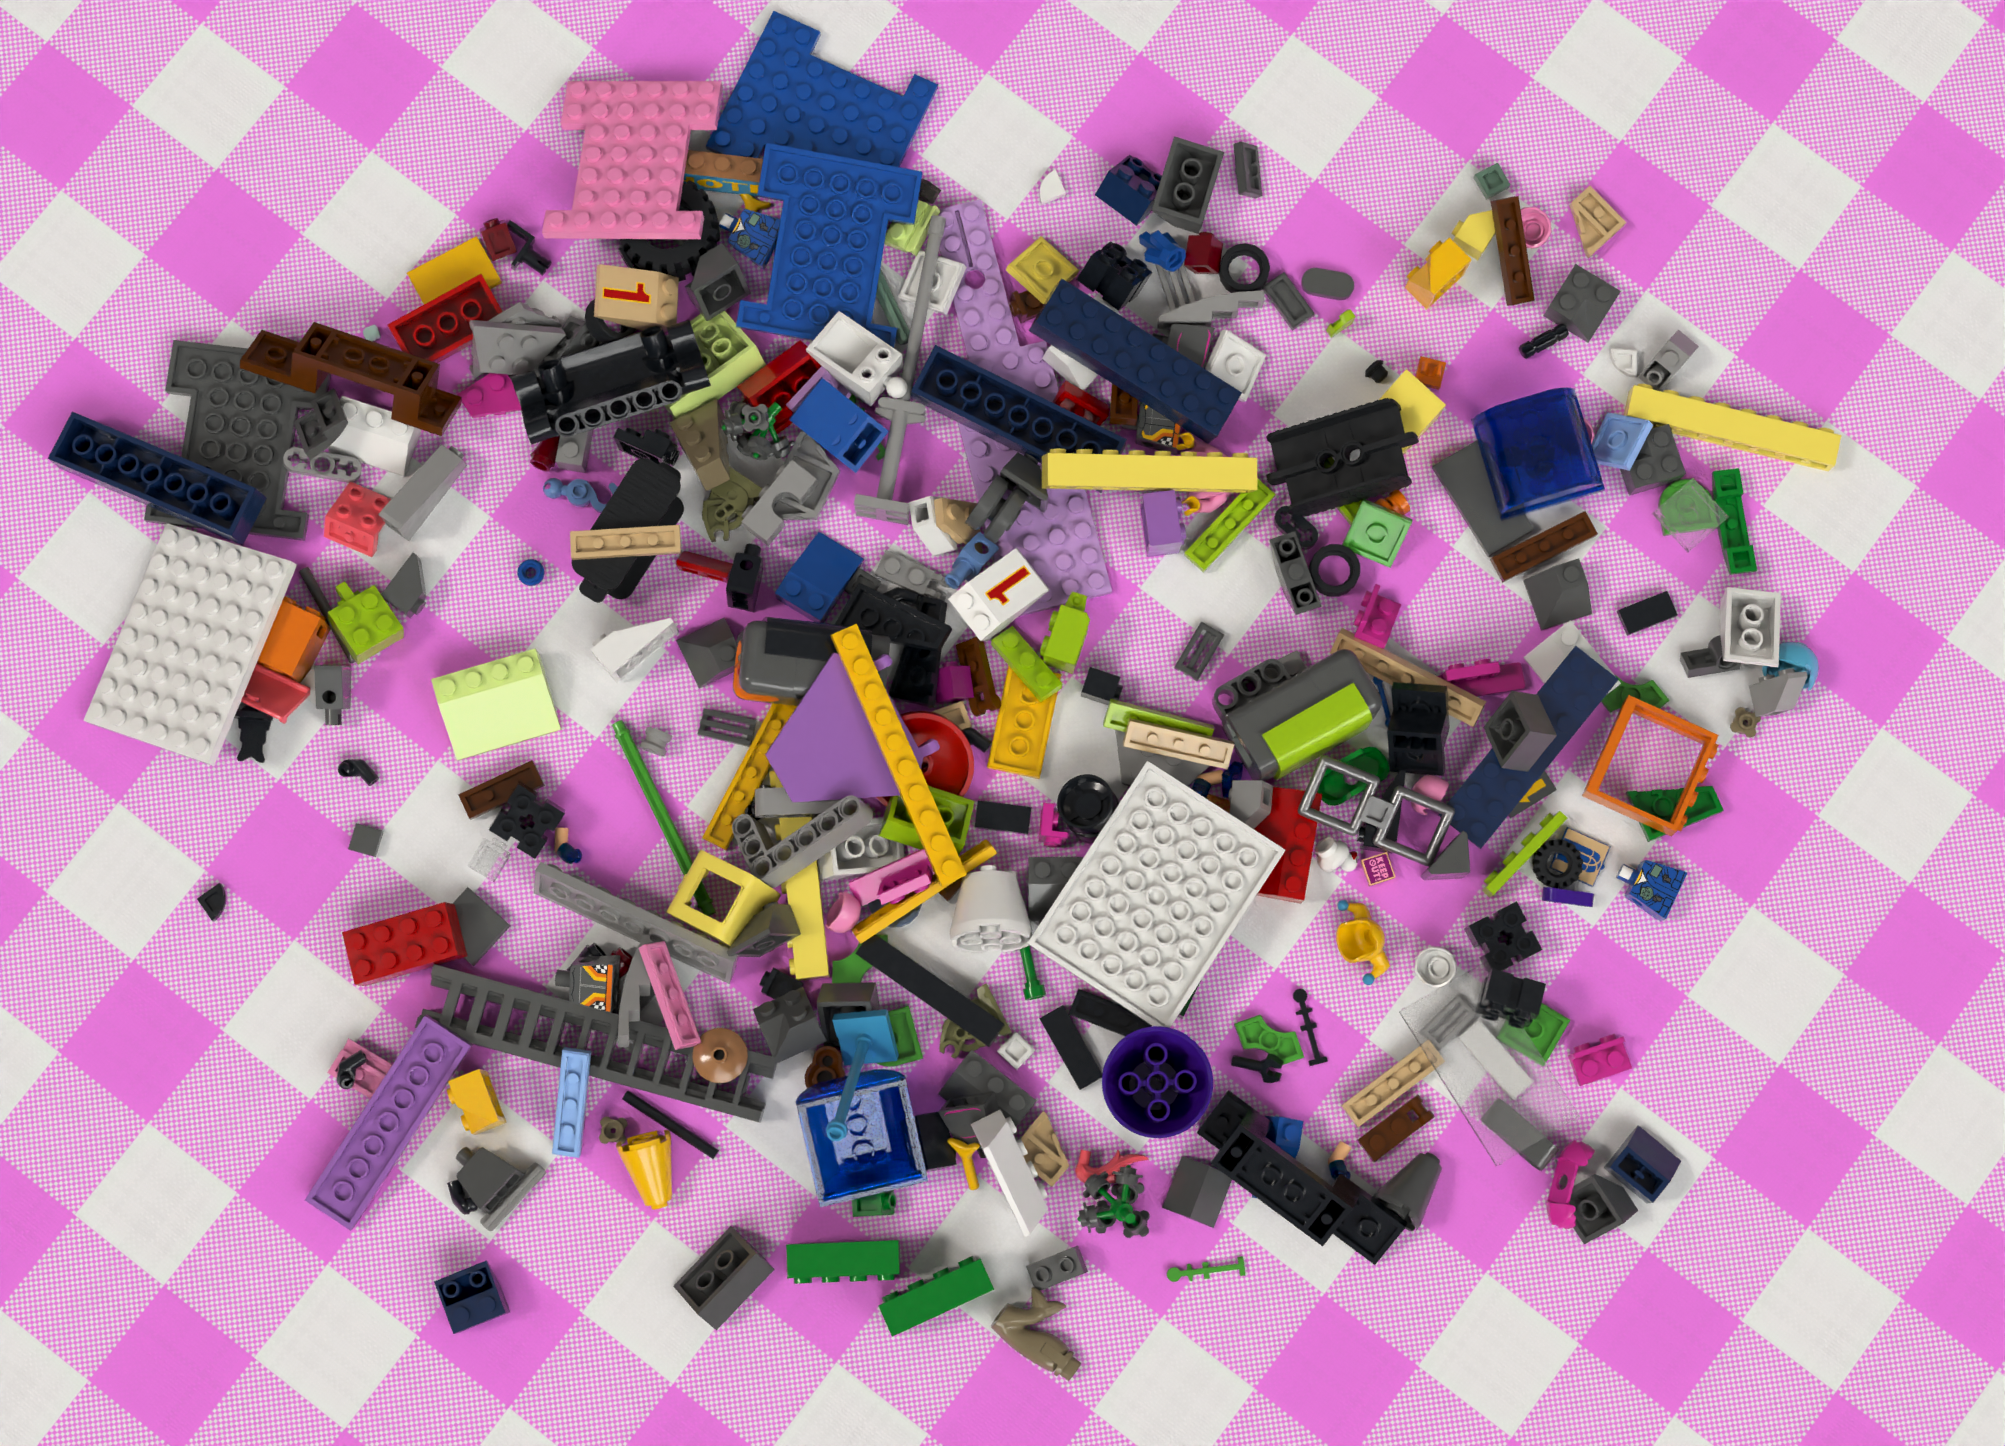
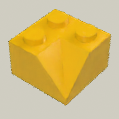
(1443, 269)
(477, 1100)

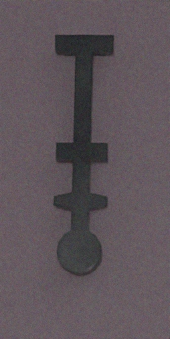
(1300, 997)

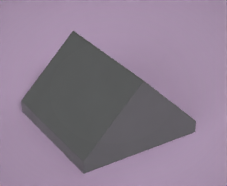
(1452, 862)
(1197, 1192)

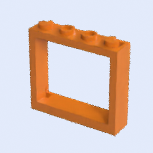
(1697, 774)

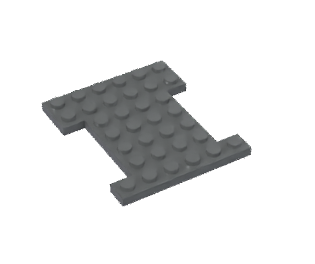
(239, 429)

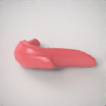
(1084, 1171)

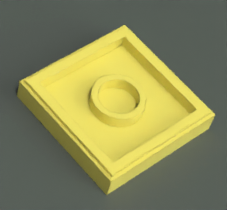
(1041, 269)

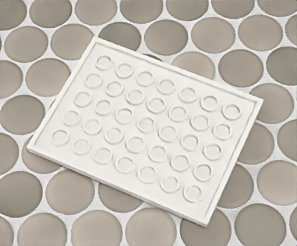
(190, 643)
(1156, 897)

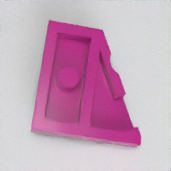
(490, 395)

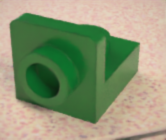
(875, 1205)

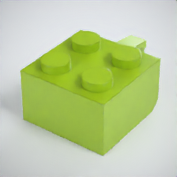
(364, 622)
(1067, 634)

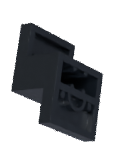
(1418, 728)

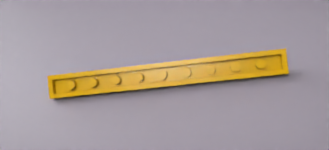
(898, 755)

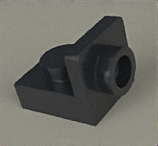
(778, 984)

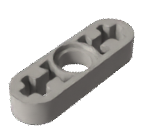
(341, 474)

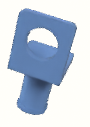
(969, 561)

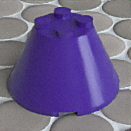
(1157, 1082)

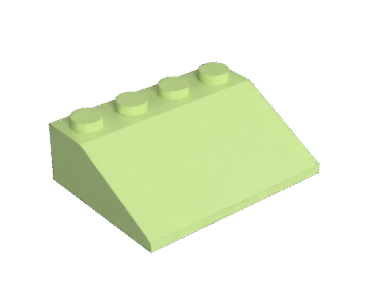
(727, 357)
(496, 704)

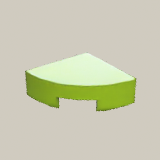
(1345, 320)

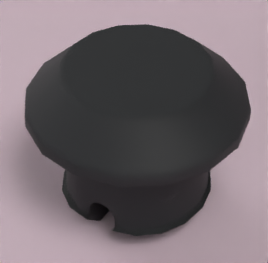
(1376, 371)

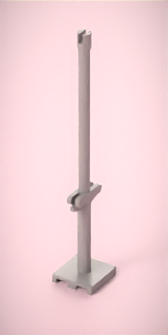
(901, 410)

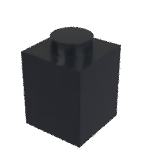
(1101, 686)

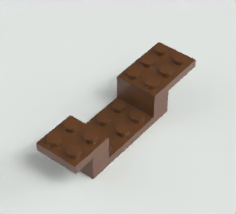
(357, 359)

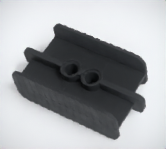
(1305, 447)
(641, 500)

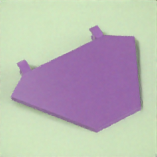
(829, 745)

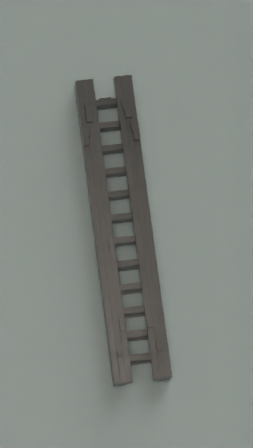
(589, 1019)

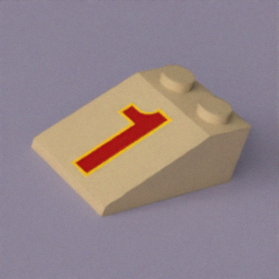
(636, 297)

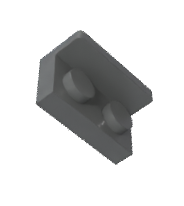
(575, 340)

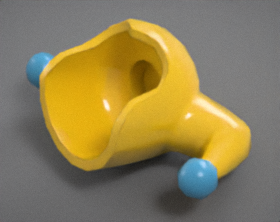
(1362, 940)

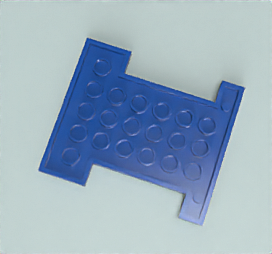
(814, 105)
(828, 239)

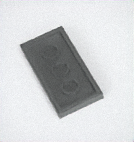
(1469, 488)

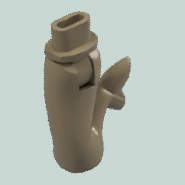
(1034, 1345)

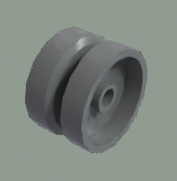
(998, 510)

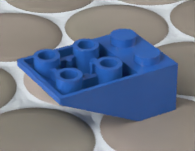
(838, 425)

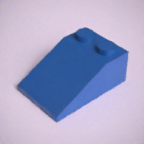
(818, 578)

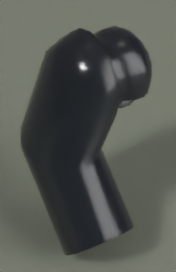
(977, 739)
(357, 768)
(348, 1067)

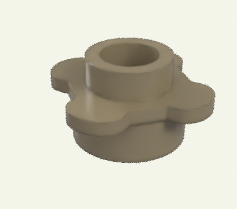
(1738, 726)
(607, 1125)

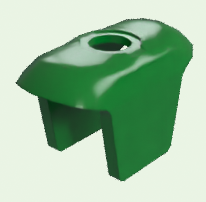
(1337, 791)

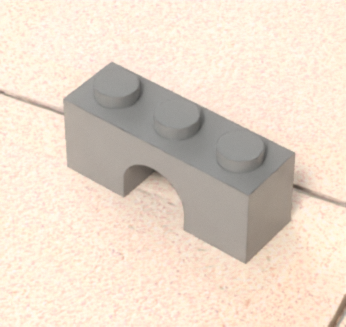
(792, 483)

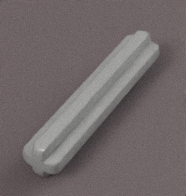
(521, 1189)

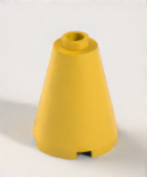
(649, 1166)

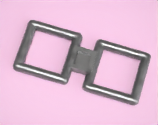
(1376, 810)

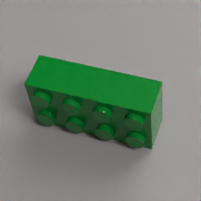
(843, 1259)
(935, 1297)

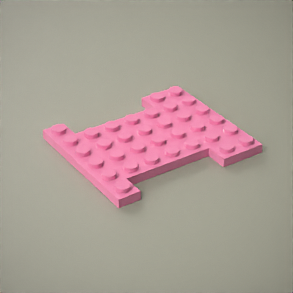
(633, 158)

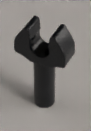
(1261, 1066)

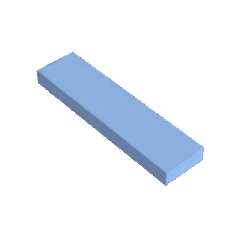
(571, 1102)

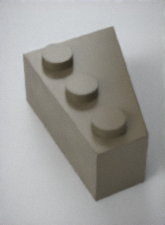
(704, 443)

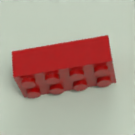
(443, 323)
(404, 944)

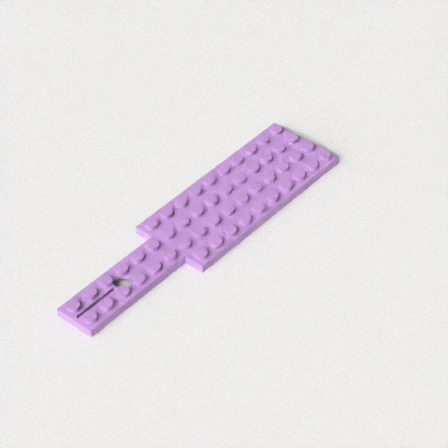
(1064, 539)

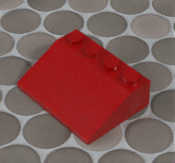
(1297, 837)

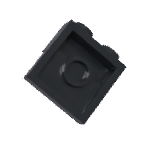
(652, 446)

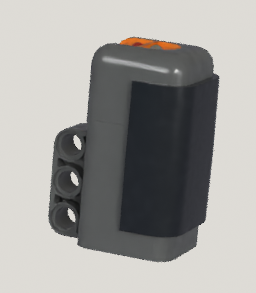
(784, 656)

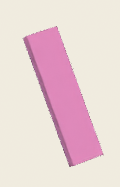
(669, 995)

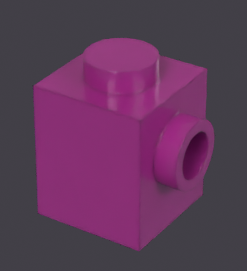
(954, 683)

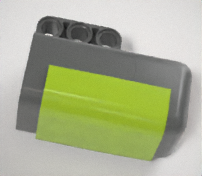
(1298, 716)

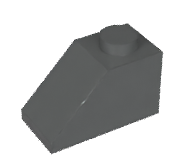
(407, 588)

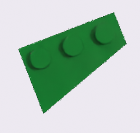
(1663, 802)

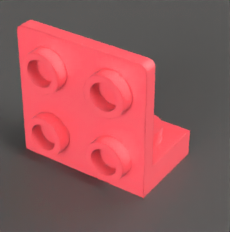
(355, 519)

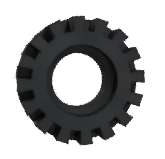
(1574, 863)

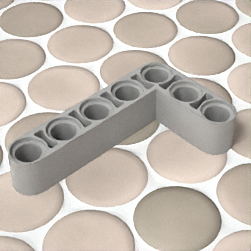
(804, 846)

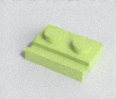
(911, 237)

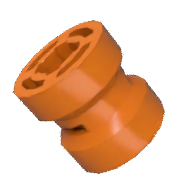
(1395, 502)

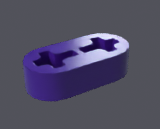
(1567, 897)

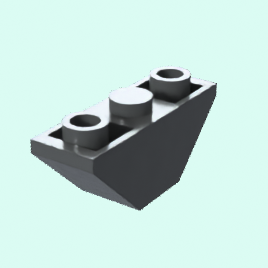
(1294, 573)

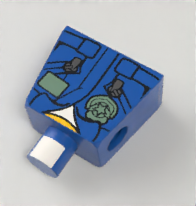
(752, 235)
(1652, 887)

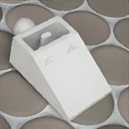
(855, 353)

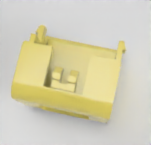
(749, 902)

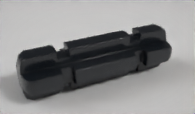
(1543, 341)

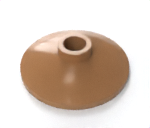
(733, 1062)

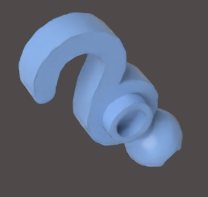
(578, 492)

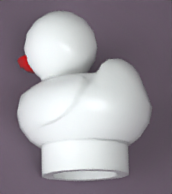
(1335, 854)

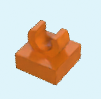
(1430, 372)

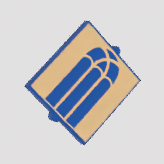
(1592, 853)

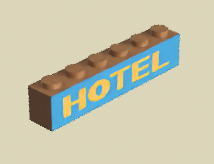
(723, 172)

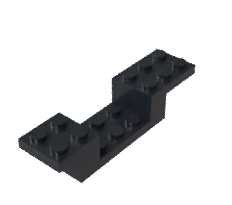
(1293, 1188)

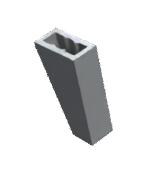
(423, 492)

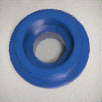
(527, 565)

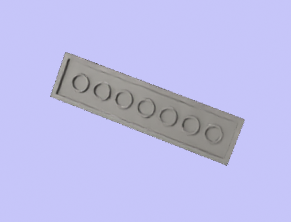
(633, 922)

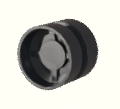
(1086, 805)

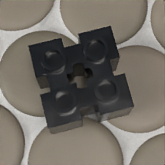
(1114, 275)
(522, 803)
(1509, 923)
(1510, 998)

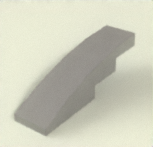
(1202, 311)
(635, 985)

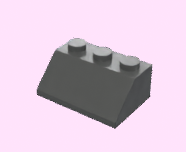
(1187, 184)
(979, 1076)
(723, 1278)

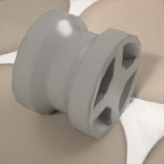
(655, 741)

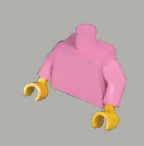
(1201, 501)

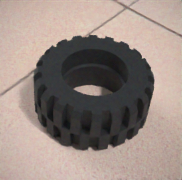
(684, 258)

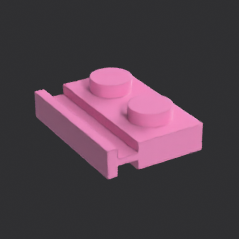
(367, 1075)

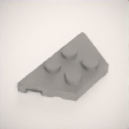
(519, 314)
(512, 347)
(816, 462)
(1133, 761)

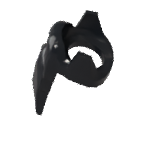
(253, 733)

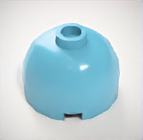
(1796, 656)

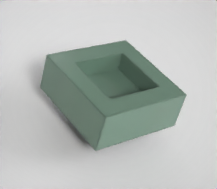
(1491, 181)

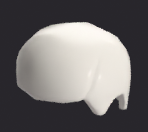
(1435, 966)

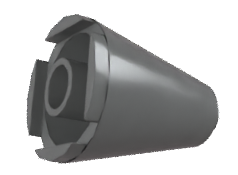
(1411, 1189)

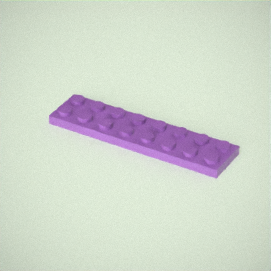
(388, 1122)

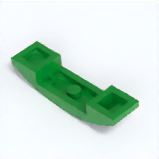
(1733, 531)

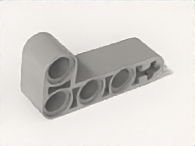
(777, 804)

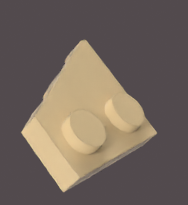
(1594, 220)
(1044, 1150)

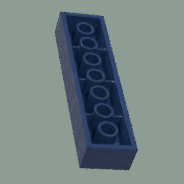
(1135, 361)
(1005, 409)
(157, 478)
(1495, 791)

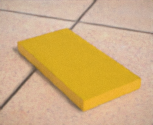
(1021, 729)

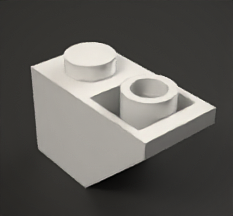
(924, 524)

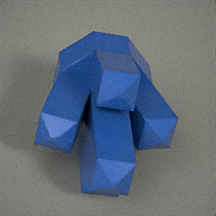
(1162, 250)

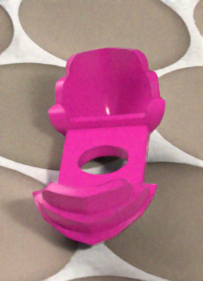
(1558, 1206)

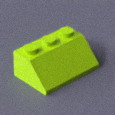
(954, 810)

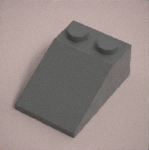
(1045, 882)

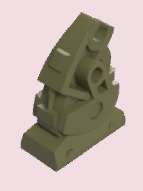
(728, 502)
(956, 1036)

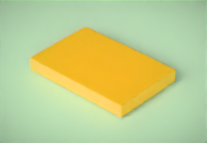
(452, 270)

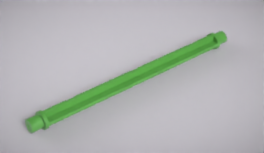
(660, 812)

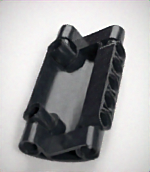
(610, 382)

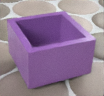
(1161, 523)

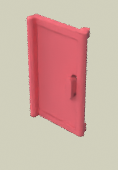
(274, 693)

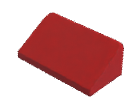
(1081, 403)
(704, 566)

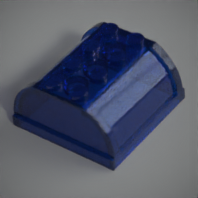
(1537, 452)
(881, 1139)

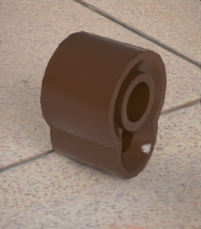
(825, 1066)

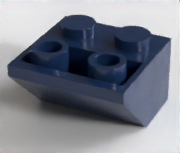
(1130, 189)
(1643, 1165)
(471, 1297)

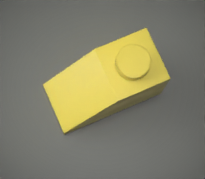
(1475, 233)

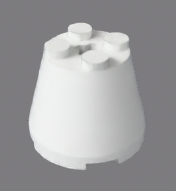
(990, 913)

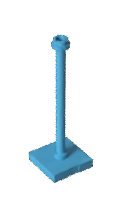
(863, 1039)

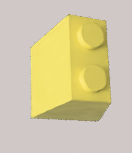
(1418, 404)

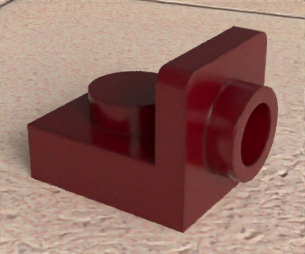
(497, 239)

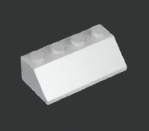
(1011, 1169)

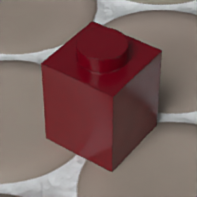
(1203, 253)

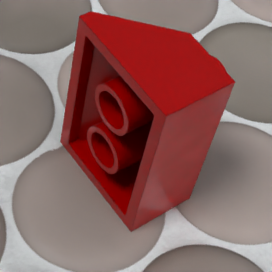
(780, 382)

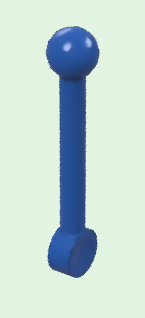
(1378, 682)

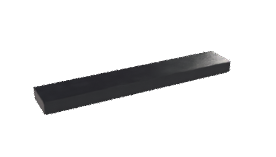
(930, 989)

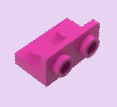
(1377, 618)
(1049, 822)
(1600, 1060)

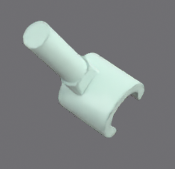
(371, 333)

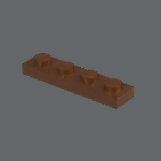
(1512, 250)
(1543, 546)

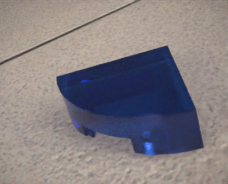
(1233, 773)

